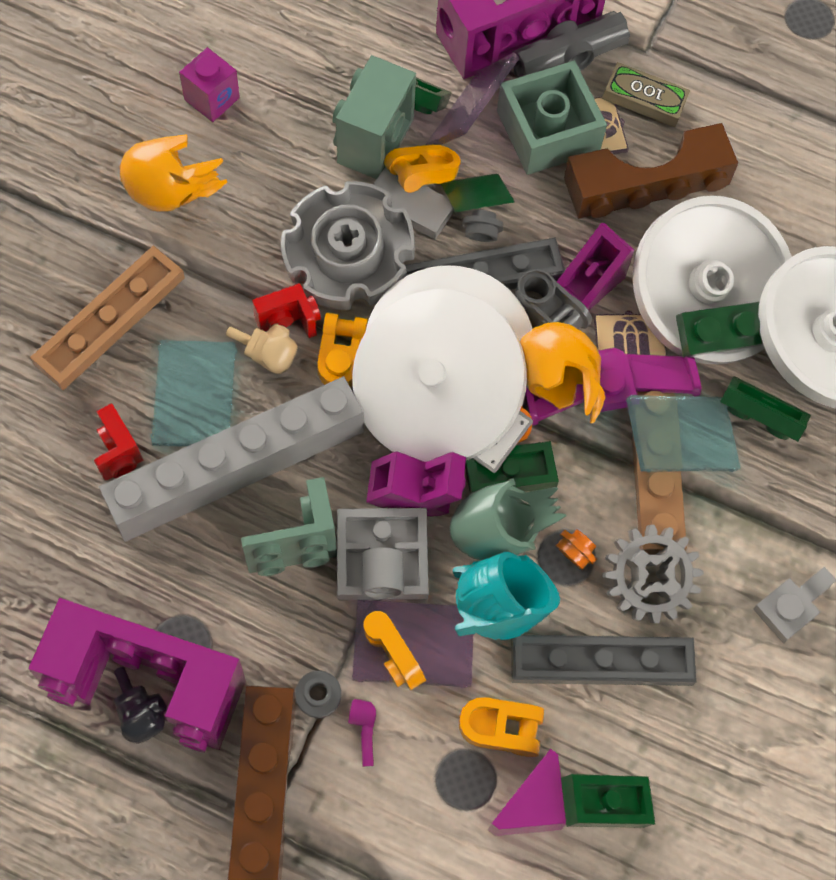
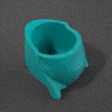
(503, 596)

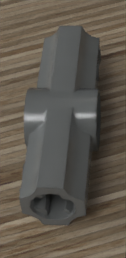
(573, 42)

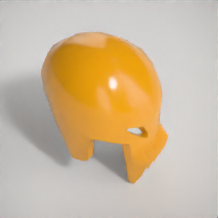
(160, 181)
(557, 361)

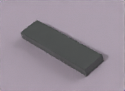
(506, 262)
(603, 660)

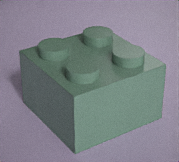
(374, 115)
(550, 117)

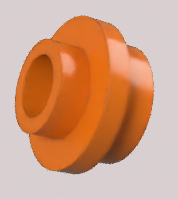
(577, 548)

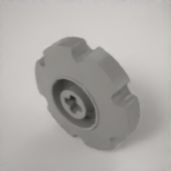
(354, 216)

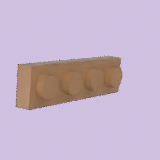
(107, 317)
(658, 497)

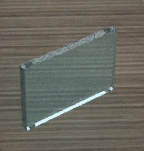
(192, 391)
(682, 434)

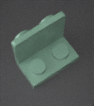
(304, 544)

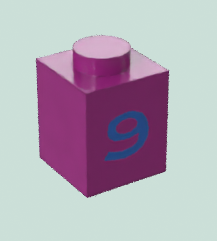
(209, 84)

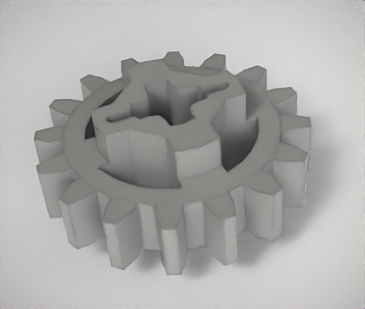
(667, 587)

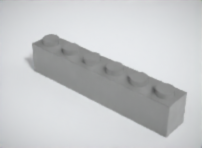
(233, 458)

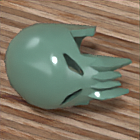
(499, 522)

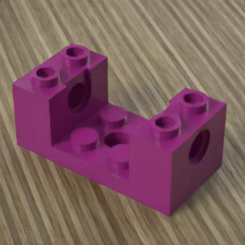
(483, 32)
(81, 642)

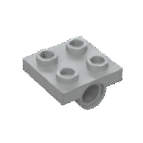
(382, 554)

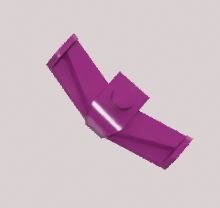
(624, 375)

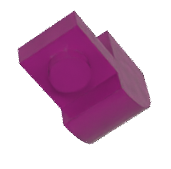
(412, 483)

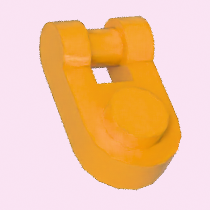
(422, 165)
(336, 359)
(402, 664)
(484, 725)

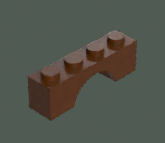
(605, 184)
(262, 784)

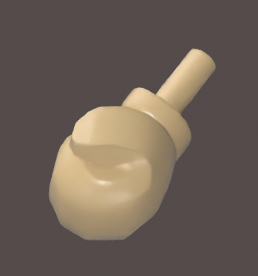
(269, 349)

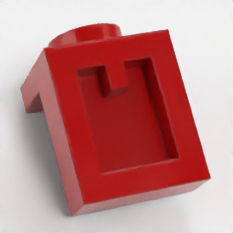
(286, 307)
(122, 449)

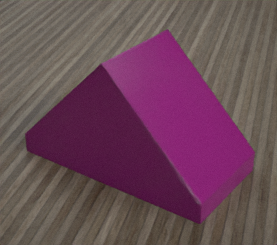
(597, 267)
(536, 804)

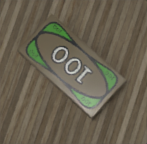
(646, 94)

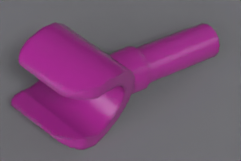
(364, 714)

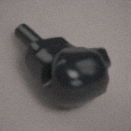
(138, 712)

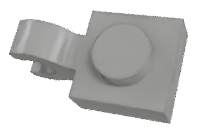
(791, 607)

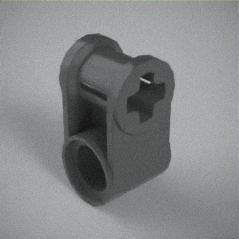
(555, 304)

